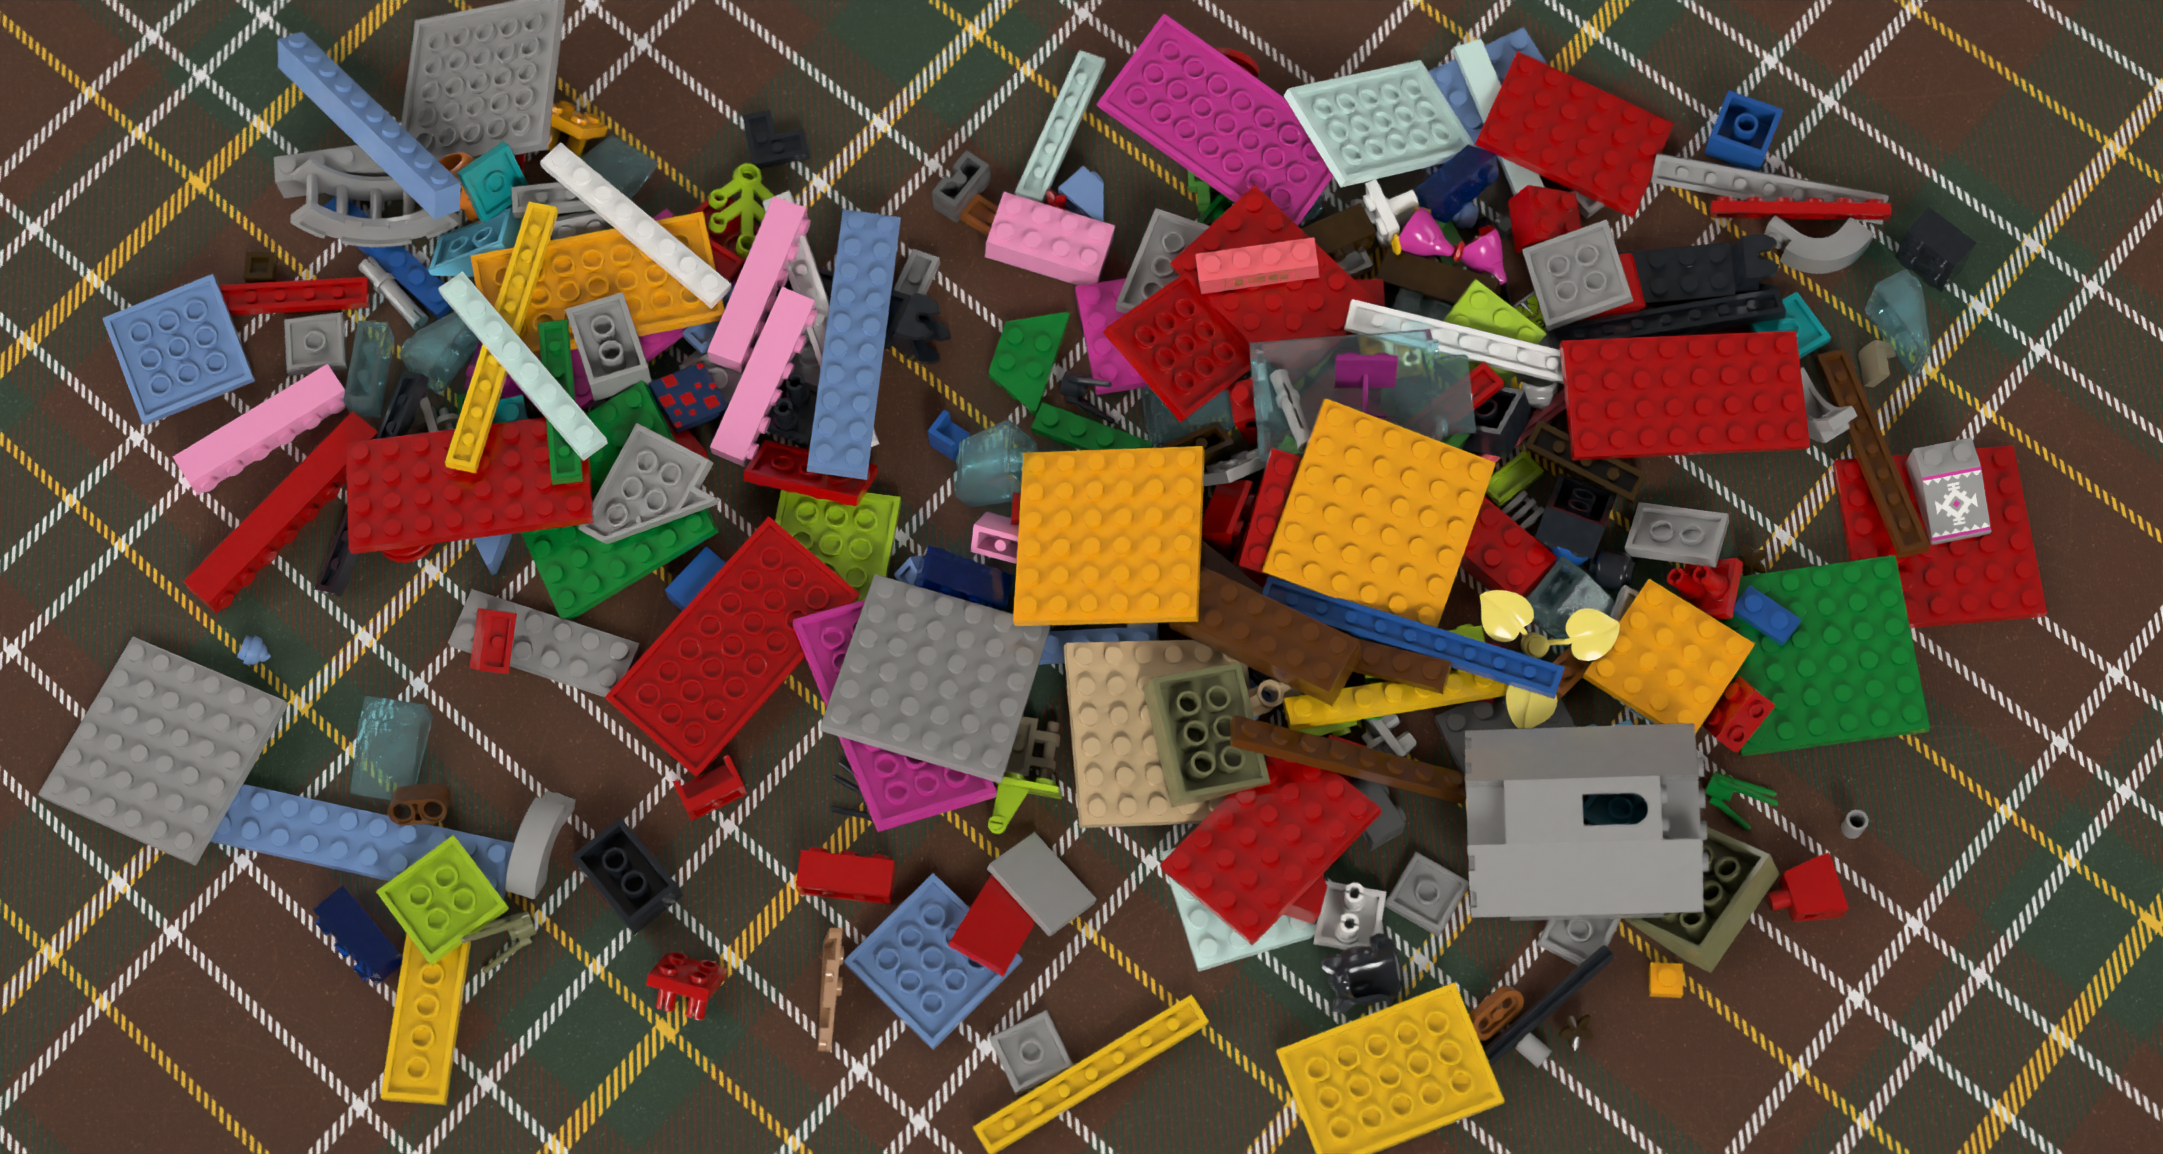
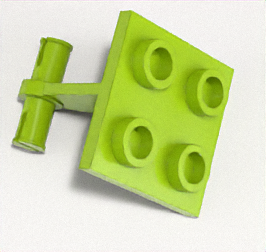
(1011, 795)

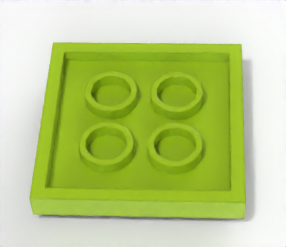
(1487, 312)
(442, 900)

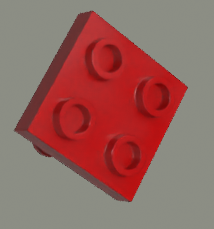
(1709, 588)
(685, 977)

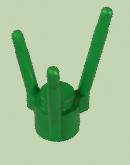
(1724, 786)

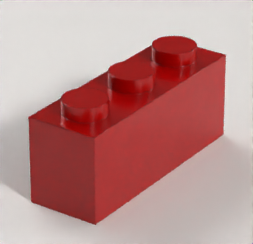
(846, 876)

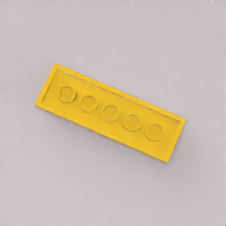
(425, 1026)

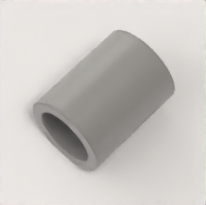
(1860, 818)
(1533, 1050)

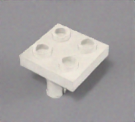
(1388, 213)
(1349, 915)

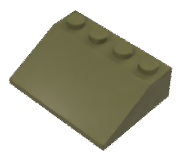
(1193, 733)
(1731, 892)

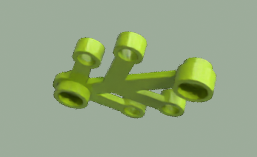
(745, 205)

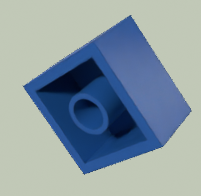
(1743, 131)

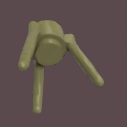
(518, 926)

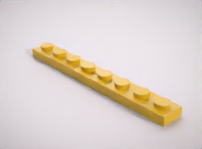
(1387, 699)
(1090, 1075)

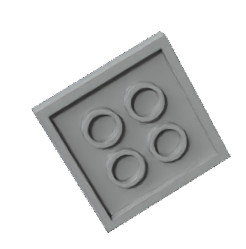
(1577, 275)

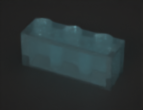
(369, 368)

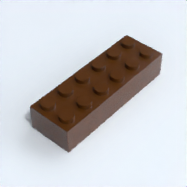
(1272, 637)

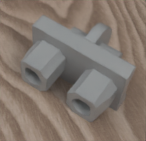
(427, 417)
(1384, 739)

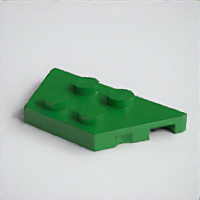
(1028, 357)

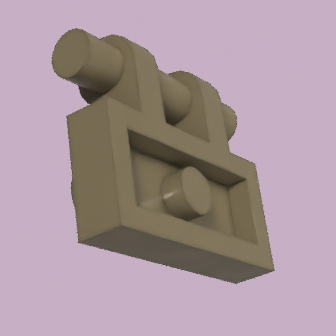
(1022, 757)

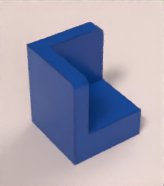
(946, 435)

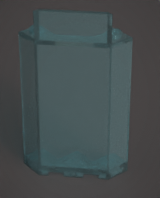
(1428, 396)

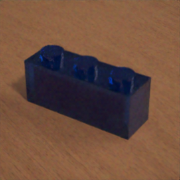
(1457, 182)
(963, 578)
(357, 936)

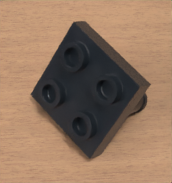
(795, 410)

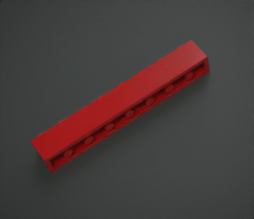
(277, 518)

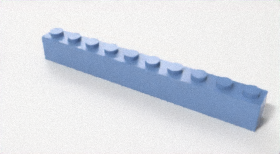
(369, 125)

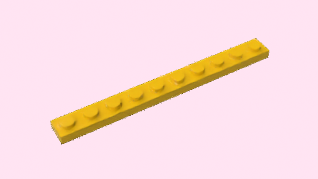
(512, 305)

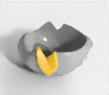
(1538, 390)

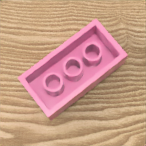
(1049, 240)

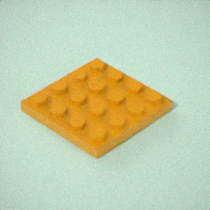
(1669, 659)

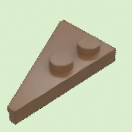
(830, 986)

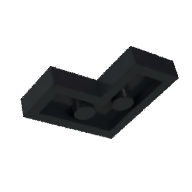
(770, 148)

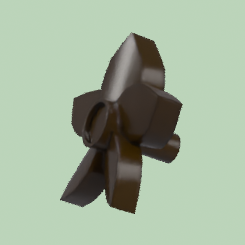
(1751, 560)
(1576, 1031)

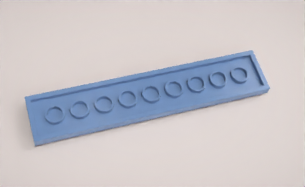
(854, 345)
(346, 836)

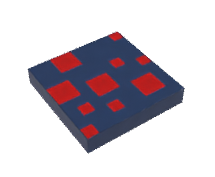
(688, 397)

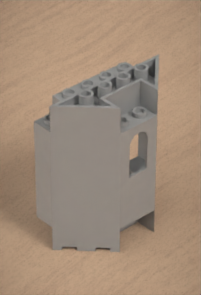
(1529, 834)

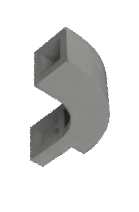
(1820, 254)
(1823, 418)
(535, 842)

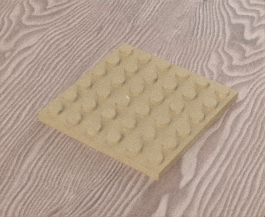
(1113, 735)

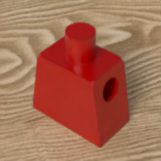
(1243, 409)
(1810, 891)

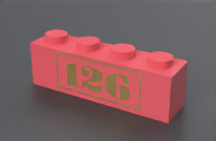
(1257, 265)

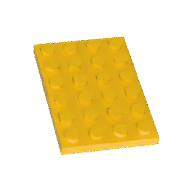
(1390, 1075)

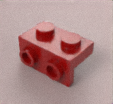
(1737, 714)

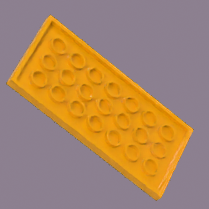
(603, 265)

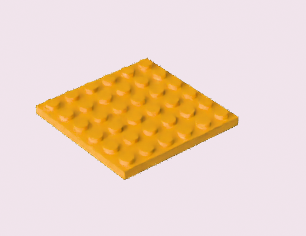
(1378, 515)
(1109, 536)

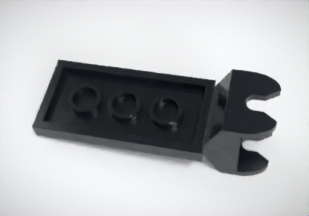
(1704, 271)
(908, 324)

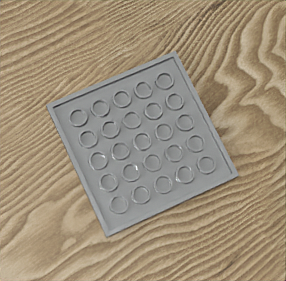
(484, 78)
(935, 679)
(163, 750)

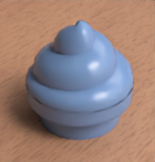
(1466, 217)
(253, 651)

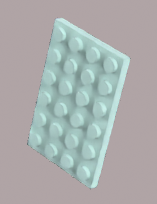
(1379, 122)

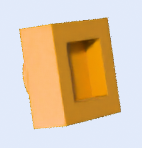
(1666, 980)

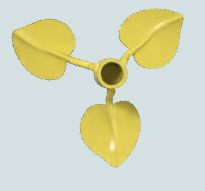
(1508, 613)

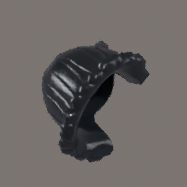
(1364, 974)

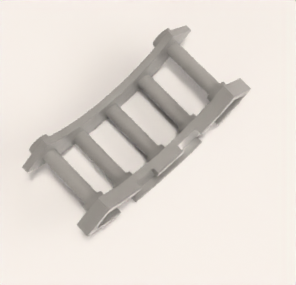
(356, 230)

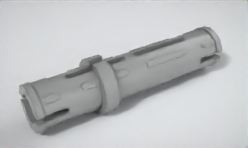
(386, 284)
(1288, 400)

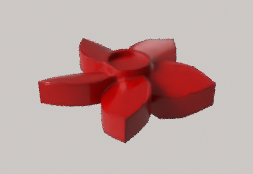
(1056, 200)

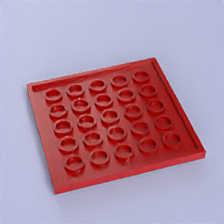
(1958, 579)

